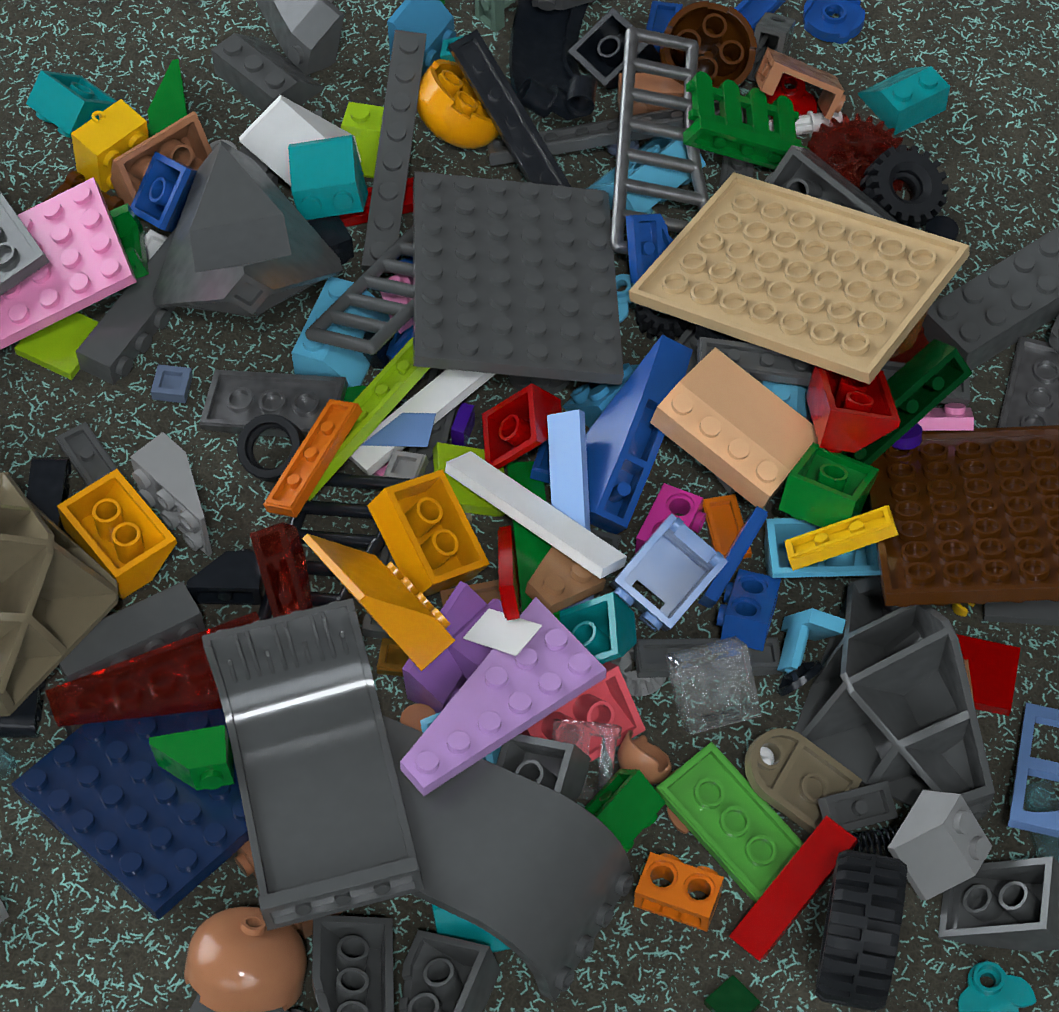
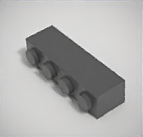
(134, 631)

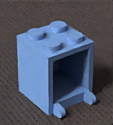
(672, 567)

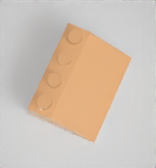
(735, 427)

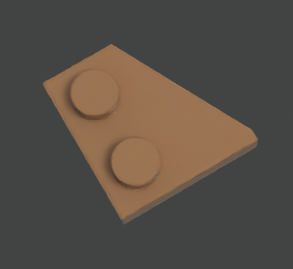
(562, 582)

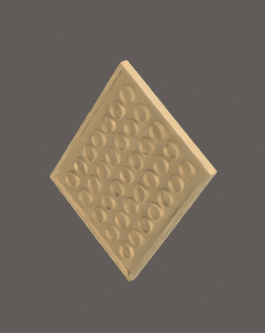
(800, 276)

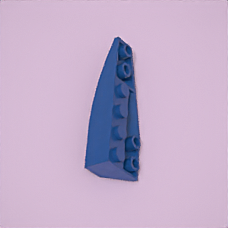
(623, 440)

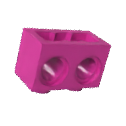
(672, 501)

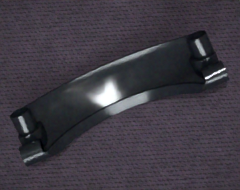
(541, 66)

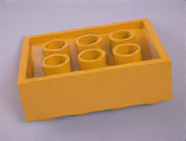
(388, 599)

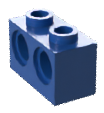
(749, 608)

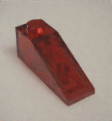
(282, 568)

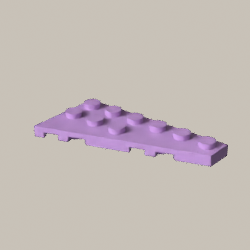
(503, 701)

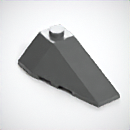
(305, 31)

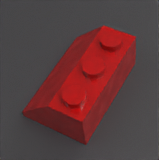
(848, 411)

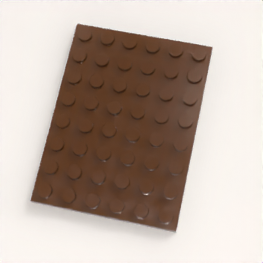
(971, 517)

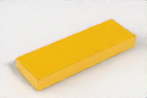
(840, 537)

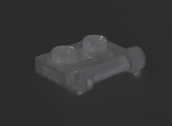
(579, 734)

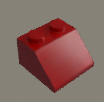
(517, 424)

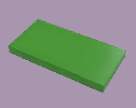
(730, 820)

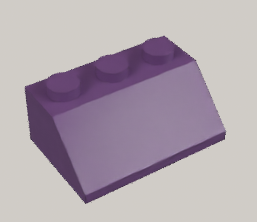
(443, 677)

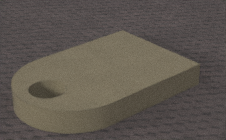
(797, 776)

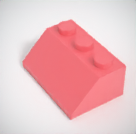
(602, 703)

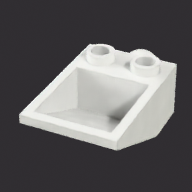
(284, 125)

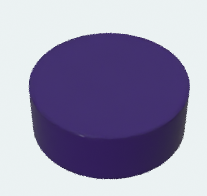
(910, 439)

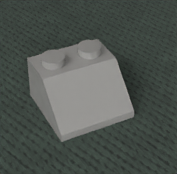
(939, 843)

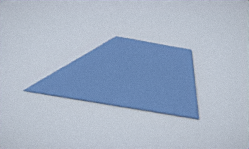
(405, 431)

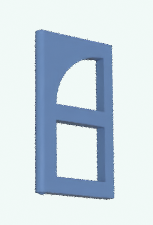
(1038, 822)

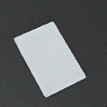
(503, 635)

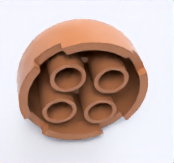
(244, 965)

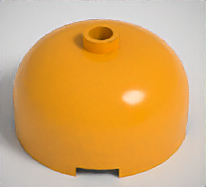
(452, 108)

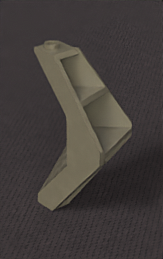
(47, 595)

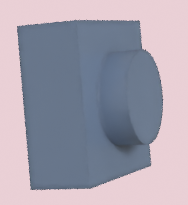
(171, 383)

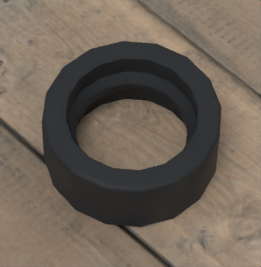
(250, 434)

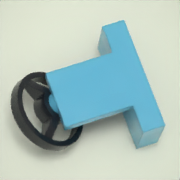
(800, 627)

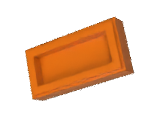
(723, 522)

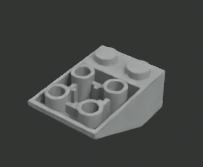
(169, 486)

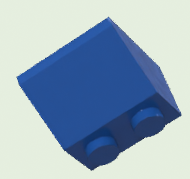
(163, 192)

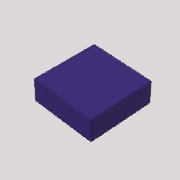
(463, 424)

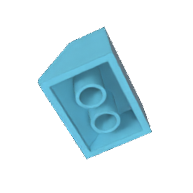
(649, 174)
(328, 360)
(853, 563)

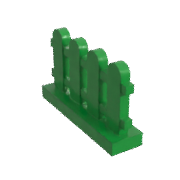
(728, 134)

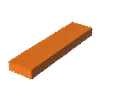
(312, 458)

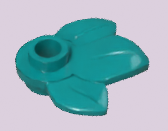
(1005, 996)

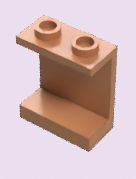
(775, 63)

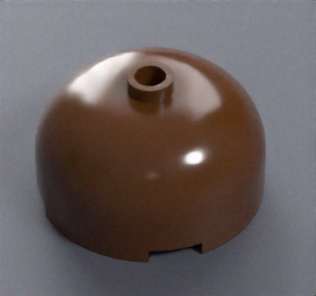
(723, 38)

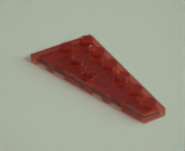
(151, 684)

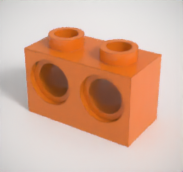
(674, 899)

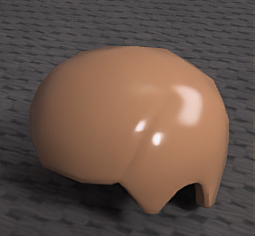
(644, 757)

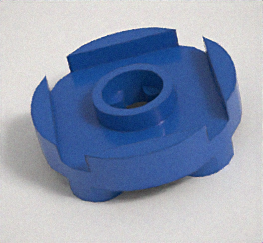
(831, 29)

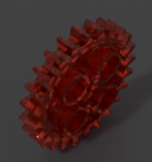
(853, 158)

